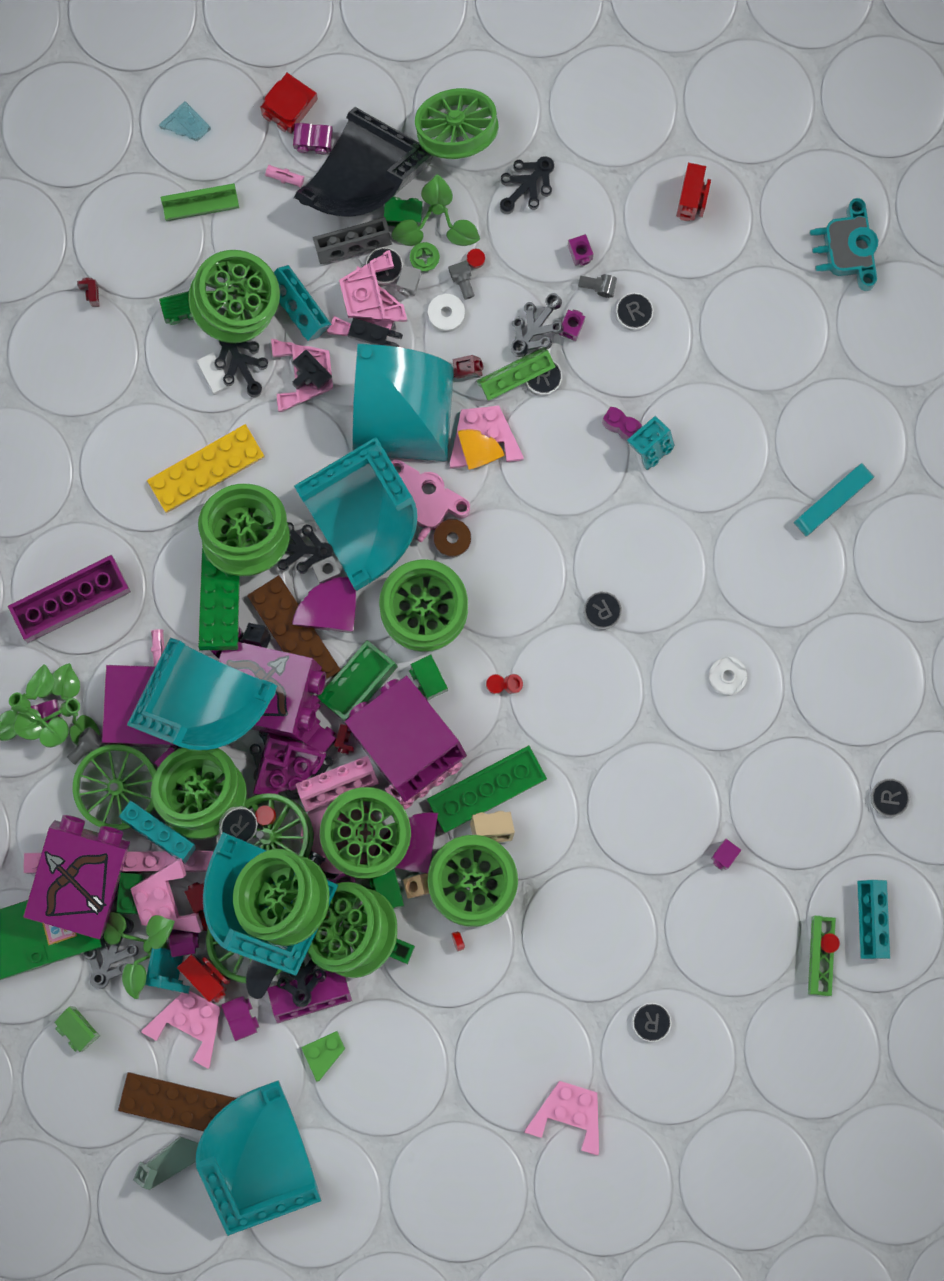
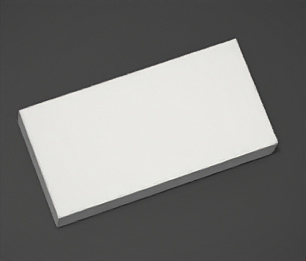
(213, 376)

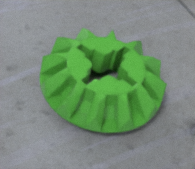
(417, 252)

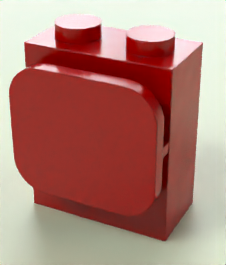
(288, 103)
(693, 192)
(204, 978)

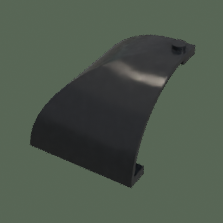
(364, 168)

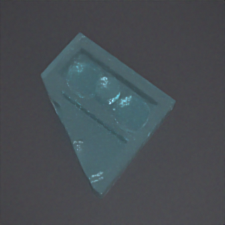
(186, 122)

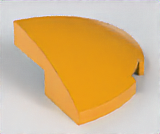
(479, 448)

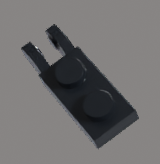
(372, 333)

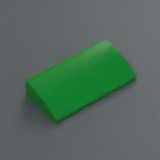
(357, 680)

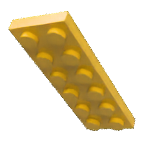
(205, 468)

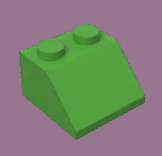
(76, 1029)

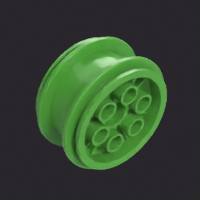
(233, 326)
(239, 555)
(410, 576)
(182, 770)
(353, 800)
(463, 848)
(306, 889)
(370, 945)

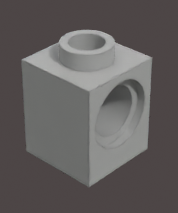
(408, 280)
(319, 566)

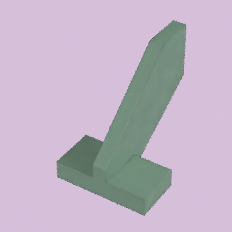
(167, 1163)

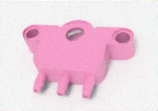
(431, 507)

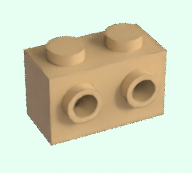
(494, 826)

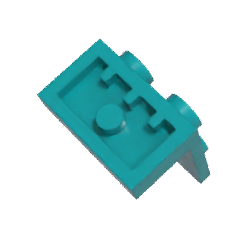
(652, 442)
(163, 971)

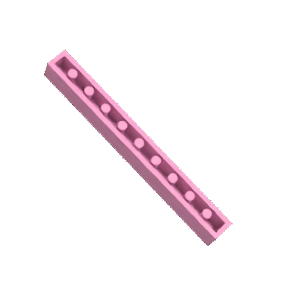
(140, 862)

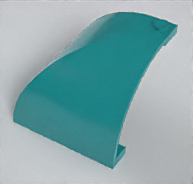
(402, 402)
(362, 511)
(199, 700)
(221, 875)
(255, 1161)

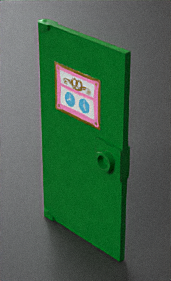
(34, 944)

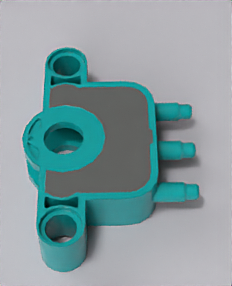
(841, 249)

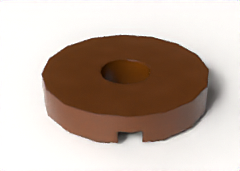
(452, 526)

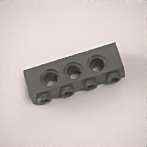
(352, 240)

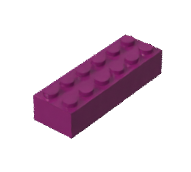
(69, 599)

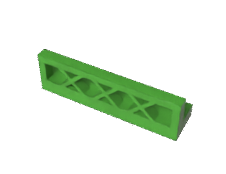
(200, 202)
(516, 373)
(814, 960)

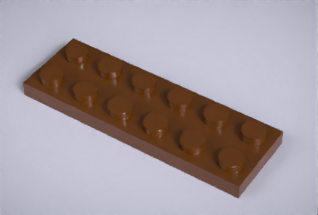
(277, 609)
(171, 1102)

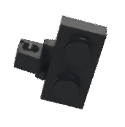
(309, 371)

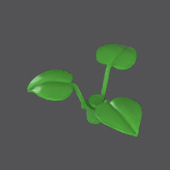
(438, 195)
(39, 686)
(67, 686)
(158, 931)

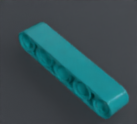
(834, 499)

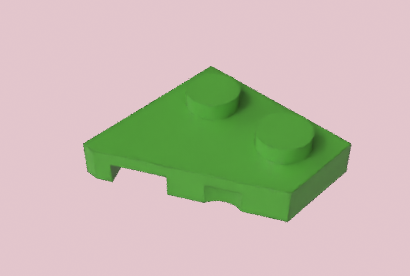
(323, 1053)

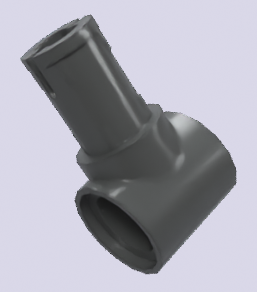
(461, 275)
(602, 285)
(88, 741)

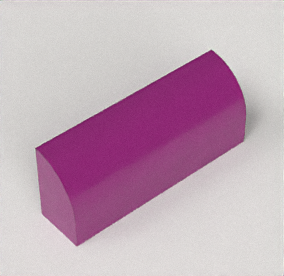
(325, 995)

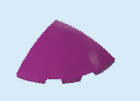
(328, 606)
(285, 765)
(421, 843)

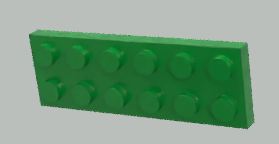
(218, 608)
(487, 789)

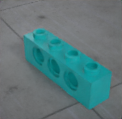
(300, 304)
(157, 832)
(873, 919)

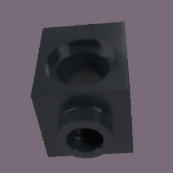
(256, 635)

